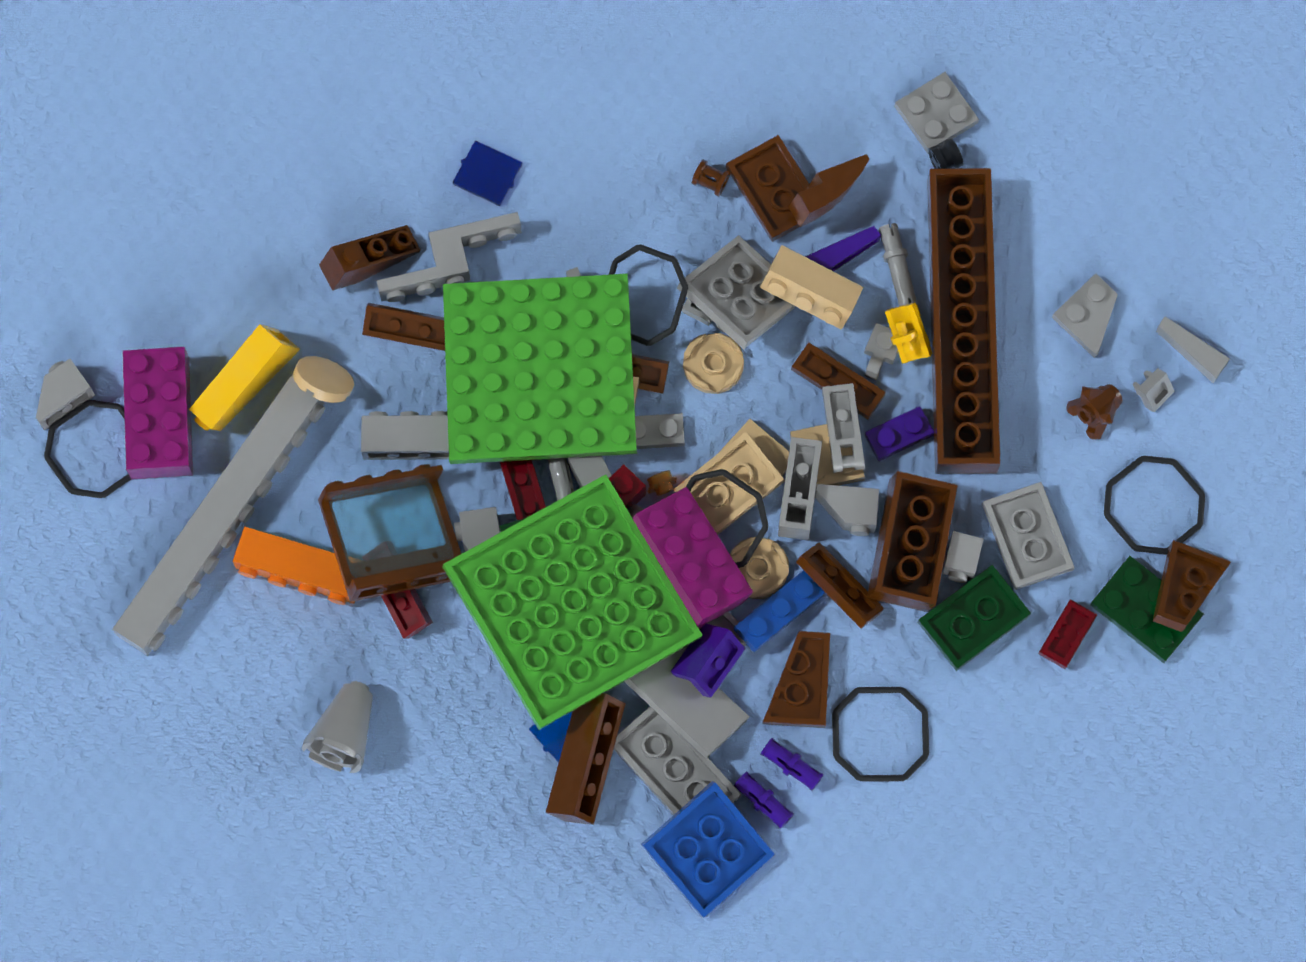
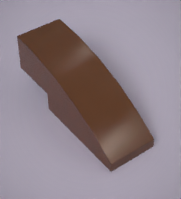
(826, 190)

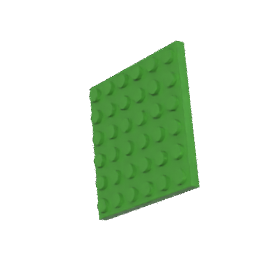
(539, 369)
(572, 601)

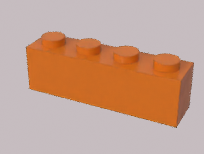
(290, 563)

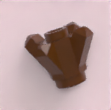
(1096, 408)

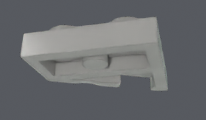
(1088, 313)

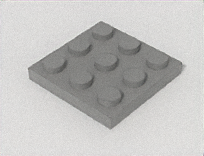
(731, 294)

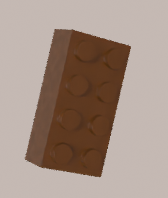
(912, 541)

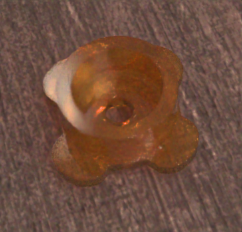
(661, 483)

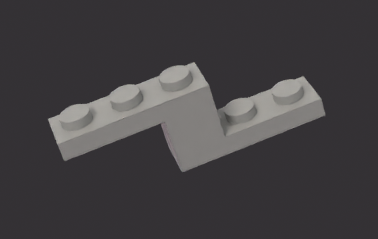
(449, 257)

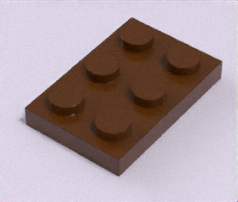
(769, 184)

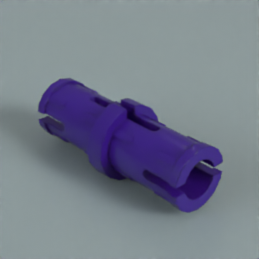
(791, 764)
(763, 800)

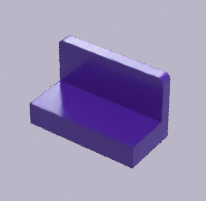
(709, 659)

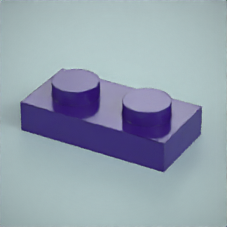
(899, 433)

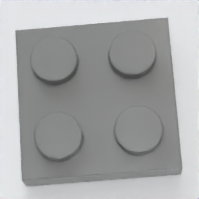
(936, 112)

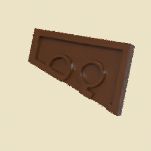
(1186, 584)
(803, 686)

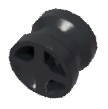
(946, 155)

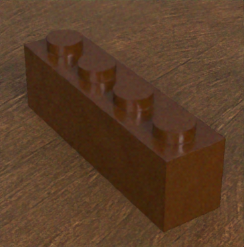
(585, 760)

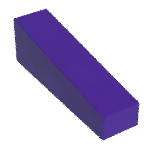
(845, 250)

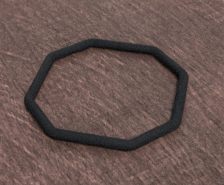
(682, 295)
(1128, 469)
(56, 470)
(750, 490)
(925, 734)

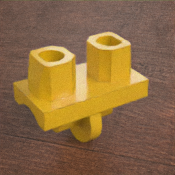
(908, 332)

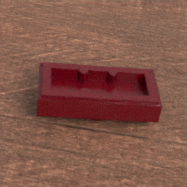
(1067, 634)

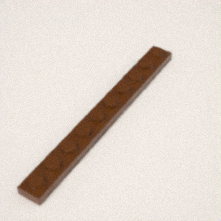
(429, 332)

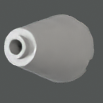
(342, 730)

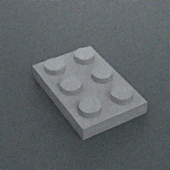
(1028, 535)

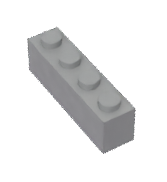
(405, 436)

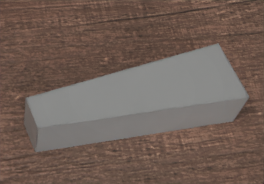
(1197, 352)

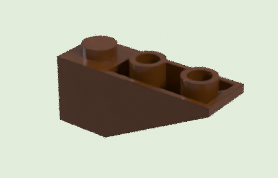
(367, 256)

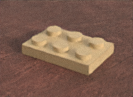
(721, 498)

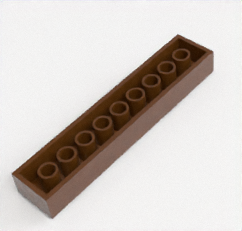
(963, 321)

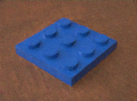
(707, 849)

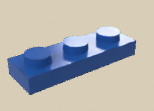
(779, 611)

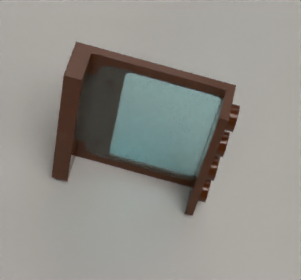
(389, 531)

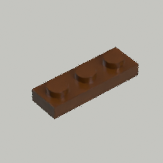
(826, 371)
(839, 585)

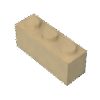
(811, 287)

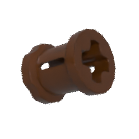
(700, 178)

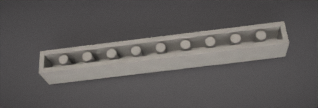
(218, 517)

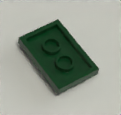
(1130, 604)
(974, 617)

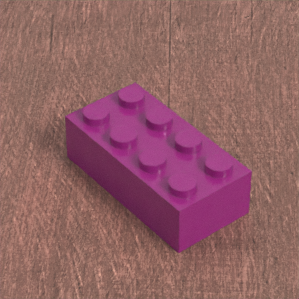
(157, 413)
(693, 557)

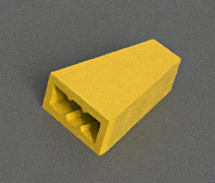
(243, 377)

